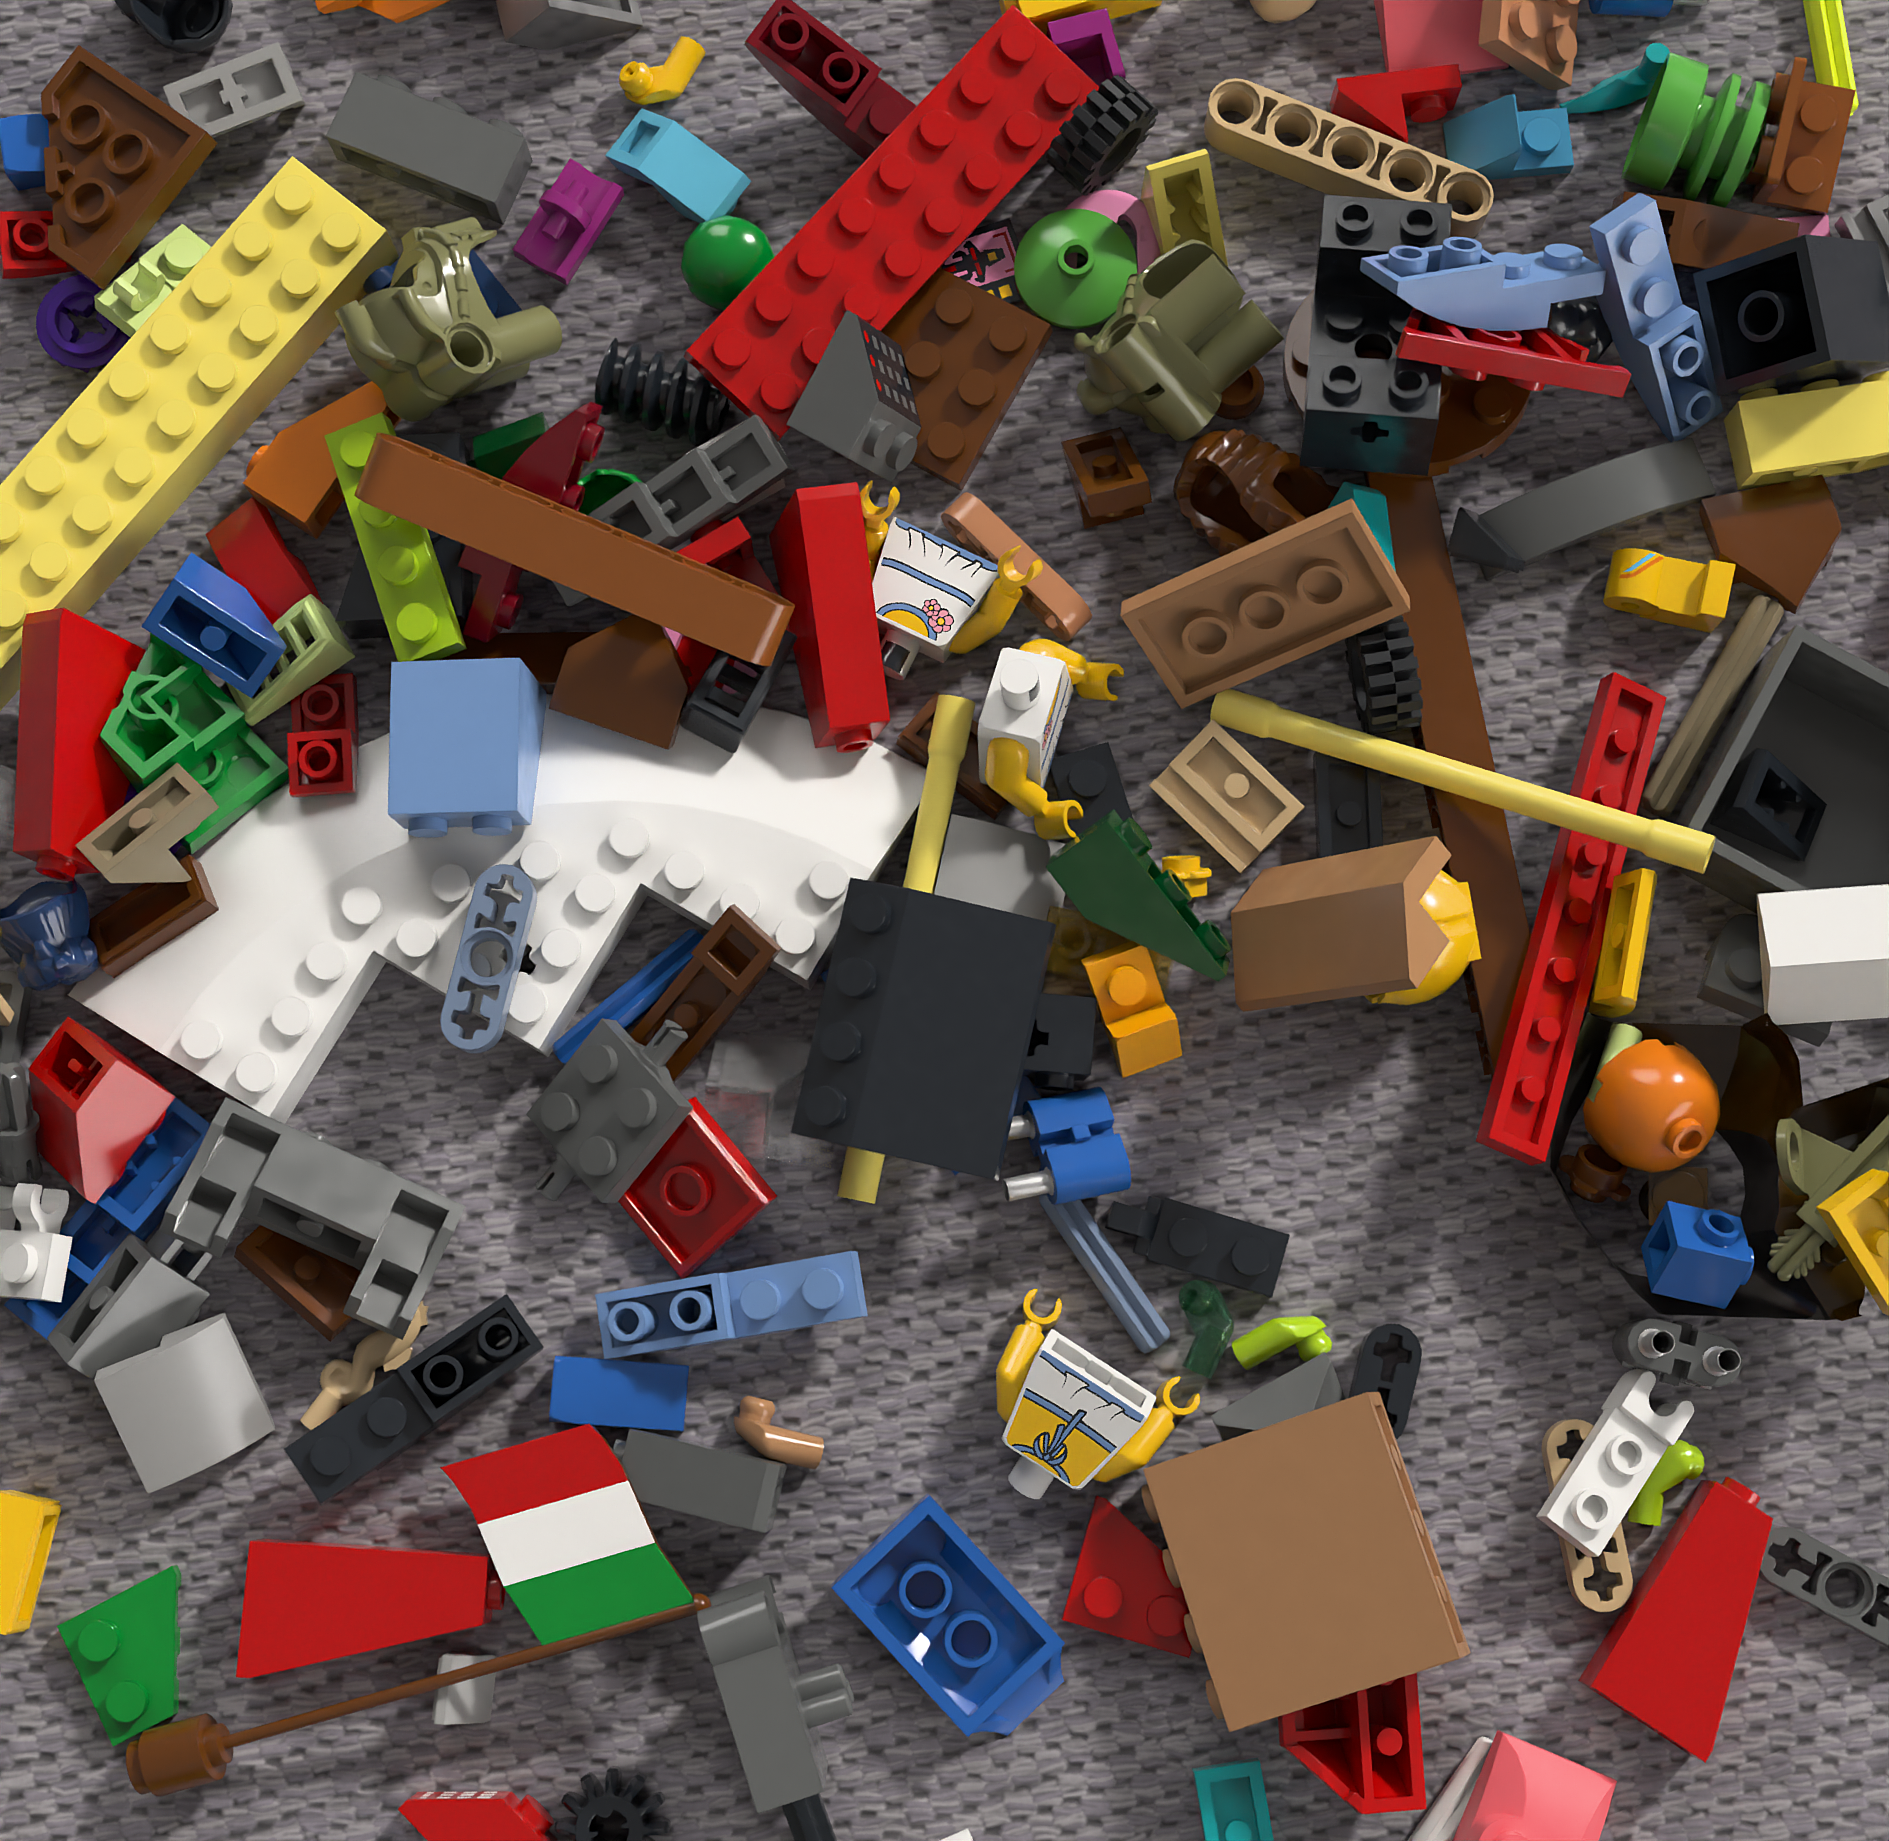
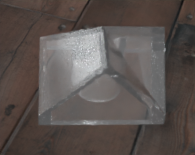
(755, 1096)

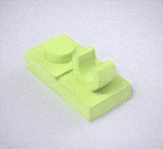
(149, 281)

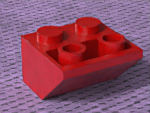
(92, 1107)

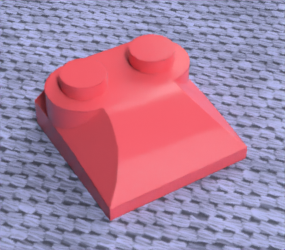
(1534, 1797)

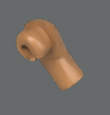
(773, 1441)

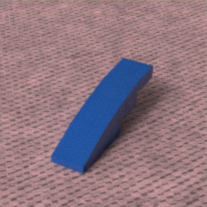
(129, 1206)

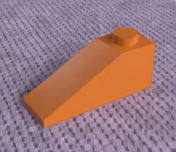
(297, 471)

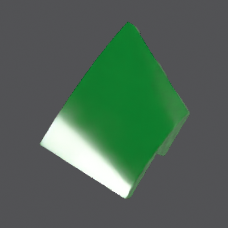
(184, 718)

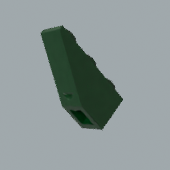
(1126, 892)

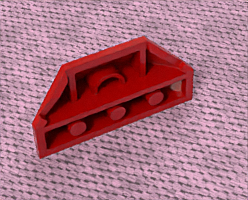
(1363, 1746)

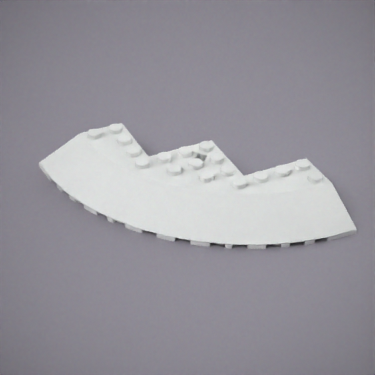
(336, 888)

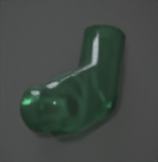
(1211, 1324)

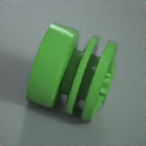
(1697, 132)

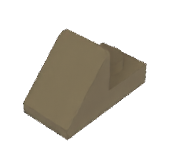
(137, 837)

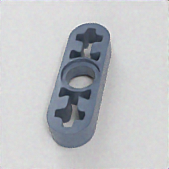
(516, 915)

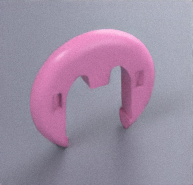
(1117, 207)

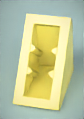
(1183, 202)

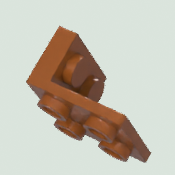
(1802, 142)

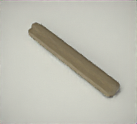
(1711, 705)

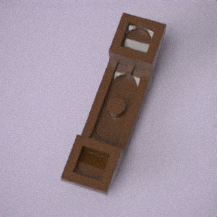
(711, 986)

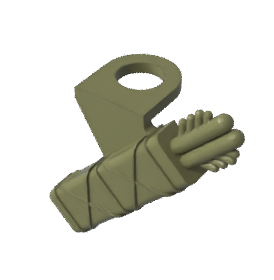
(1817, 1169)

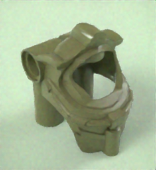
(433, 330)
(1174, 343)

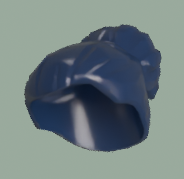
(48, 935)

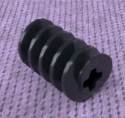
(660, 395)

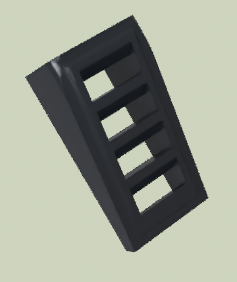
(721, 716)

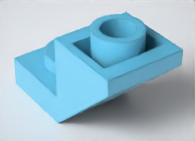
(678, 166)

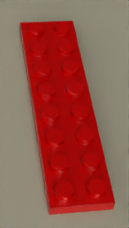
(894, 217)

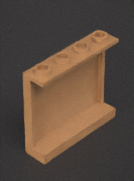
(1303, 1562)

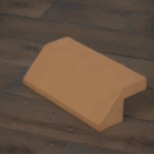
(1338, 926)

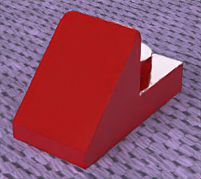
(1386, 98)

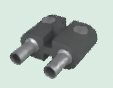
(1677, 1353)

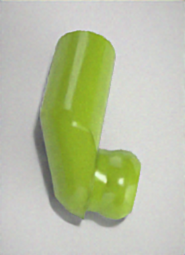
(1676, 1465)

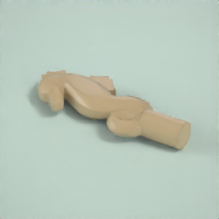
(347, 1381)

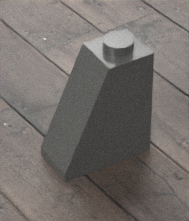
(702, 1479)

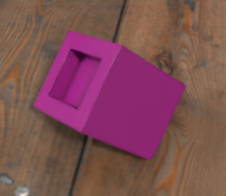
(1089, 44)

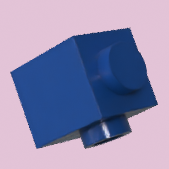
(1697, 1255)

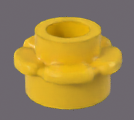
(1189, 871)

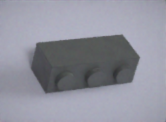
(430, 146)

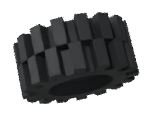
(1101, 135)
(1385, 677)

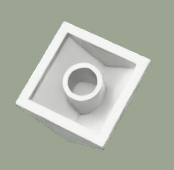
(1825, 954)

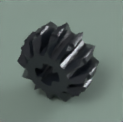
(604, 1802)

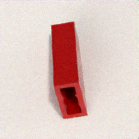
(827, 577)
(63, 771)
(348, 1599)
(1685, 1620)

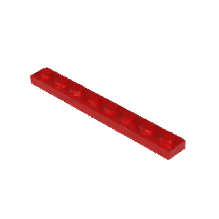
(1569, 928)

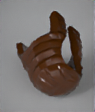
(1245, 489)

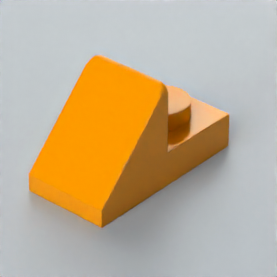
(1132, 1008)

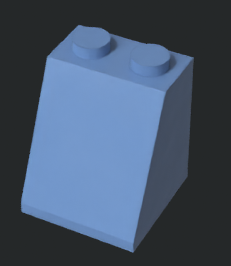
(464, 745)

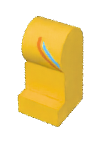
(1669, 588)

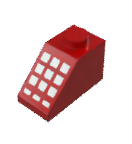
(478, 1816)

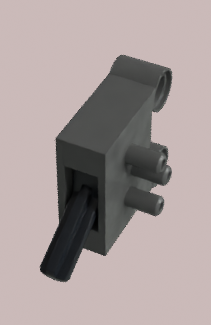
(773, 1705)

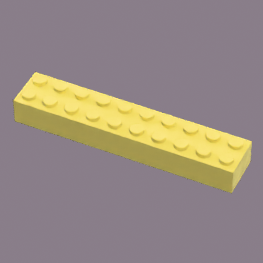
(178, 398)

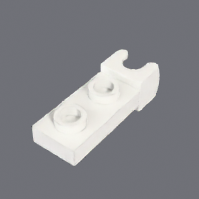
(1613, 1463)

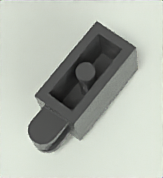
(132, 1303)

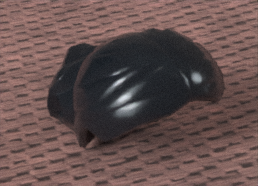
(180, 24)

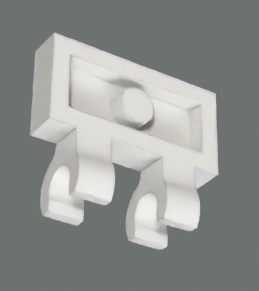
(37, 1256)

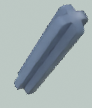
(1108, 1273)

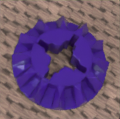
(59, 333)

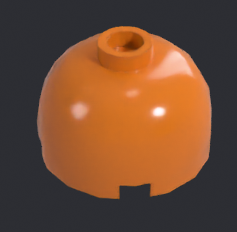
(1653, 1107)

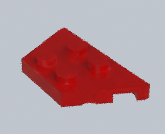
(1523, 356)

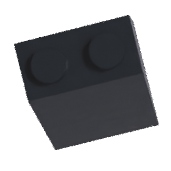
(1795, 314)

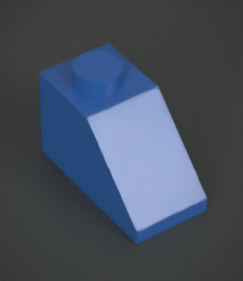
(216, 625)

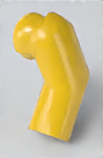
(662, 82)

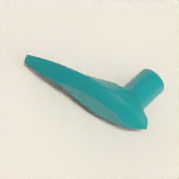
(1622, 87)

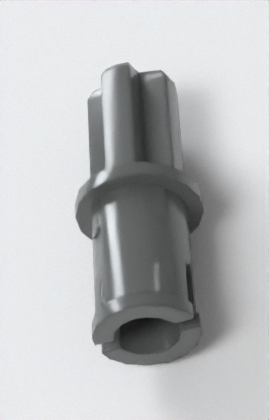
(17, 1128)

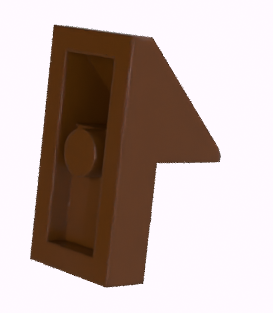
(1106, 477)

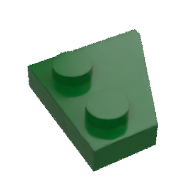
(130, 1655)

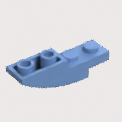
(1482, 290)
(1648, 322)
(731, 1305)

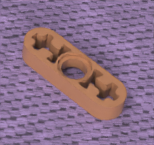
(989, 537)

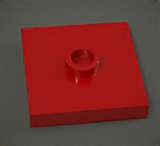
(695, 1193)

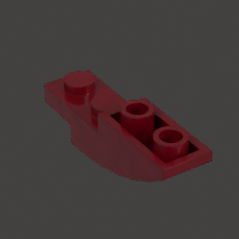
(828, 77)
(551, 471)

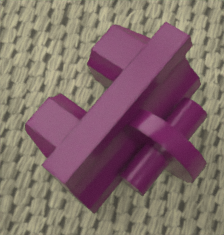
(568, 222)

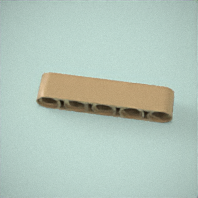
(1331, 136)

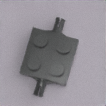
(610, 1110)

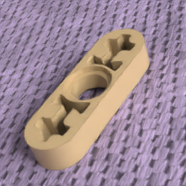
(1582, 1567)

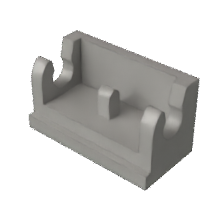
(237, 91)

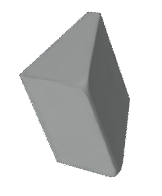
(467, 1700)

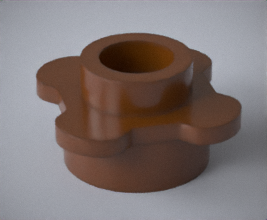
(1595, 1174)

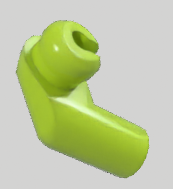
(1279, 1335)

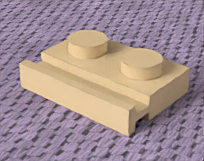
(1227, 796)

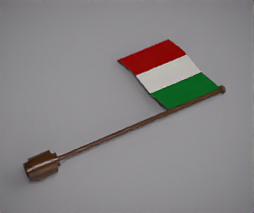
(567, 1554)

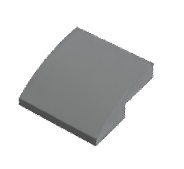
(998, 868)
(185, 1403)

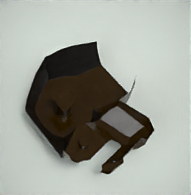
(1756, 1088)

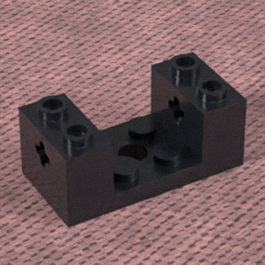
(1368, 409)

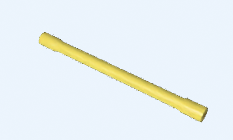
(946, 751)
(1653, 838)

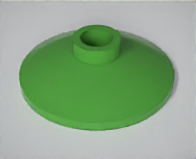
(1066, 294)

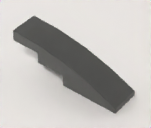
(695, 490)

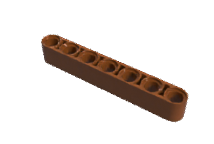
(573, 549)

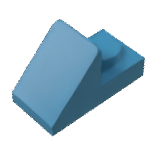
(1510, 142)

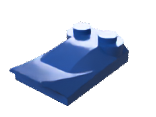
(953, 1621)

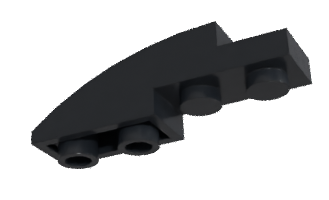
(414, 1400)

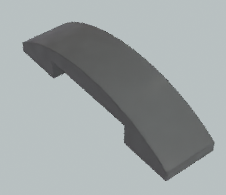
(1600, 500)

